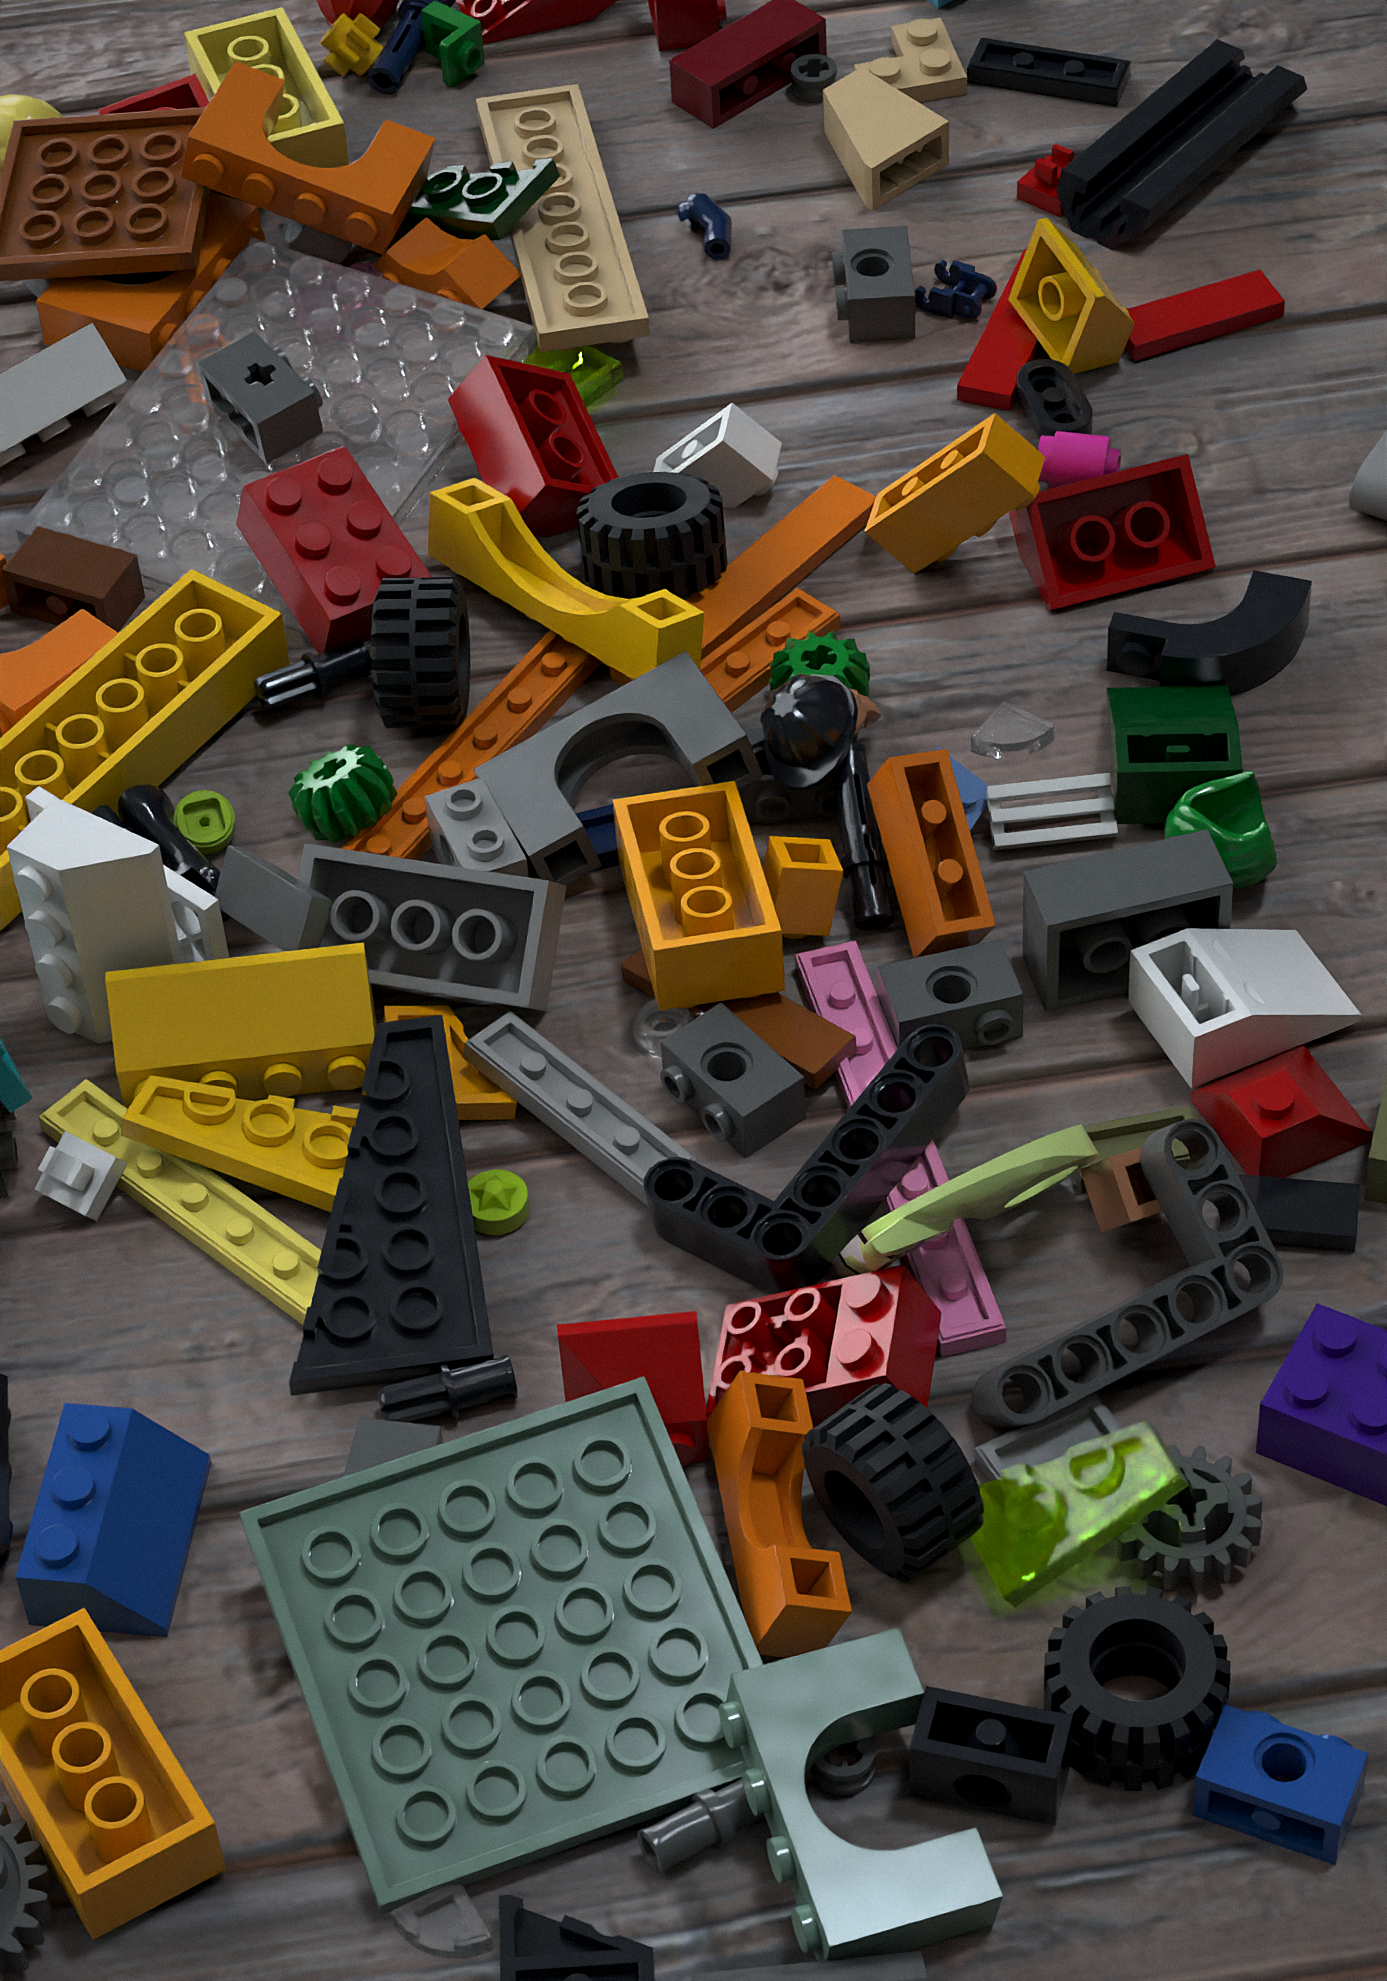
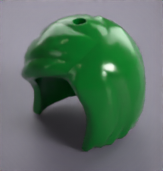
(1235, 822)

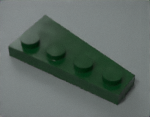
(480, 201)

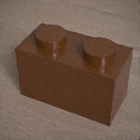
(61, 574)

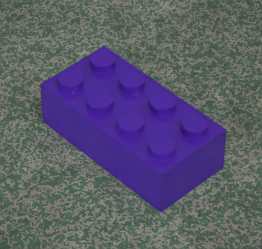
(1331, 1405)

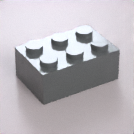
(1097, 908)

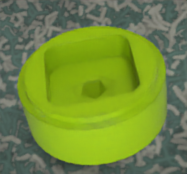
(206, 820)
(498, 1201)

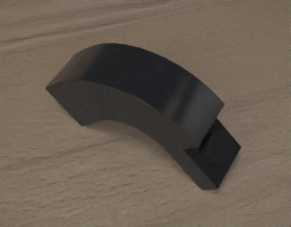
(1232, 651)

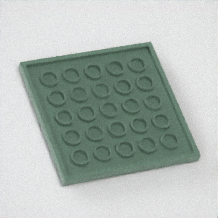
(508, 1640)

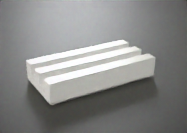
(1046, 788)

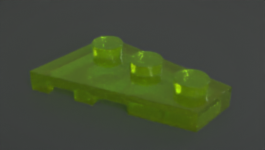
(1067, 1508)

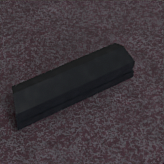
(1171, 143)

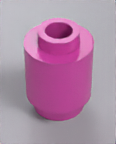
(1076, 457)

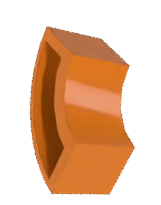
(448, 266)

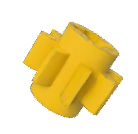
(351, 44)

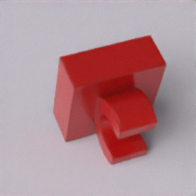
(1041, 182)

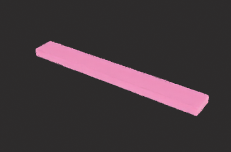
(949, 1265)

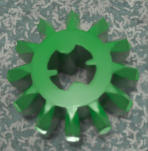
(821, 657)
(343, 793)

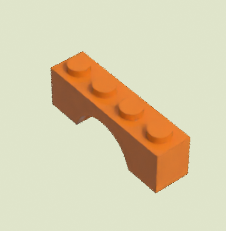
(787, 1589)

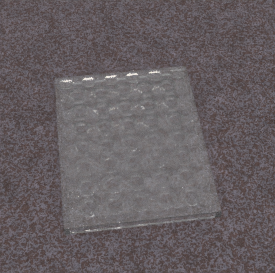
(172, 473)

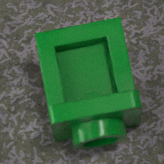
(454, 40)

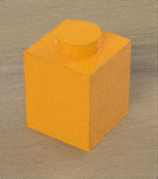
(803, 884)

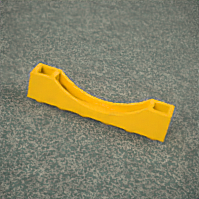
(488, 543)

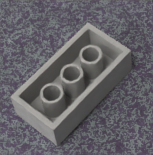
(441, 924)

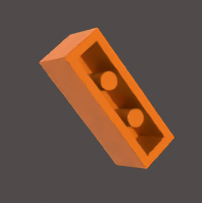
(930, 853)

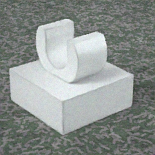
(79, 1175)

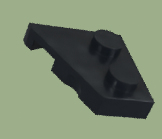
(565, 1950)

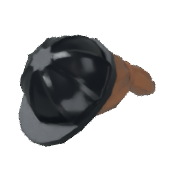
(812, 728)

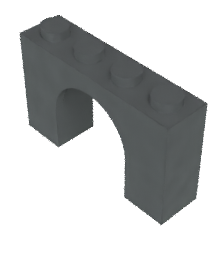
(659, 713)

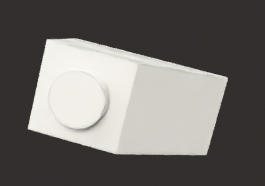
(729, 454)

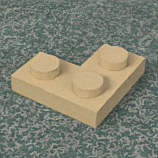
(924, 64)

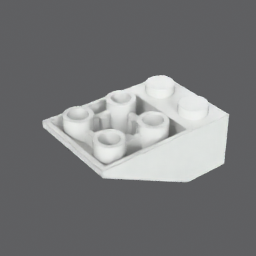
(1233, 997)

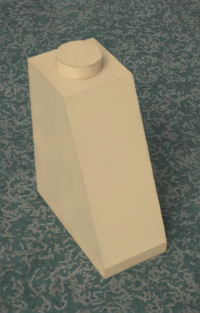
(882, 136)

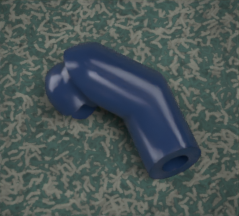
(703, 211)

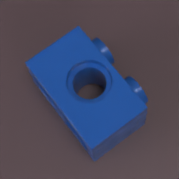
(1300, 1815)

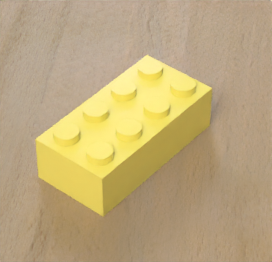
(308, 121)

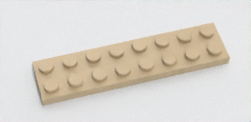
(571, 239)

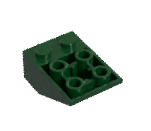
(1168, 744)

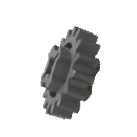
(1199, 1527)

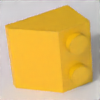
(1068, 303)

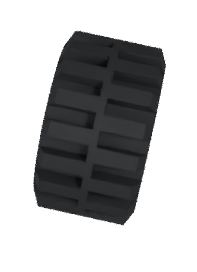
(652, 535)
(420, 652)
(893, 1481)
(1145, 1639)

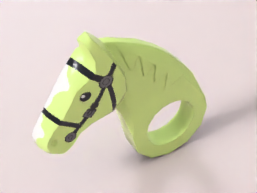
(975, 1194)

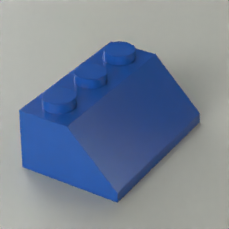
(112, 1522)

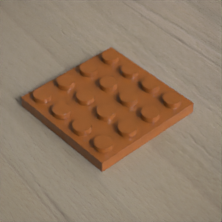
(100, 196)

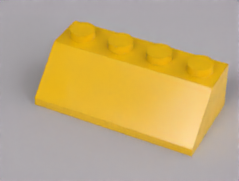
(246, 1022)

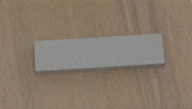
(571, 1101)

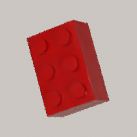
(326, 544)

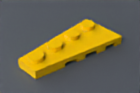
(257, 1141)

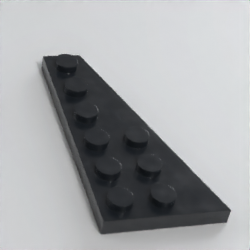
(400, 1245)

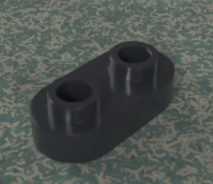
(1053, 398)

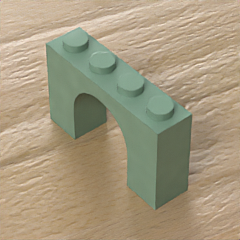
(847, 1895)

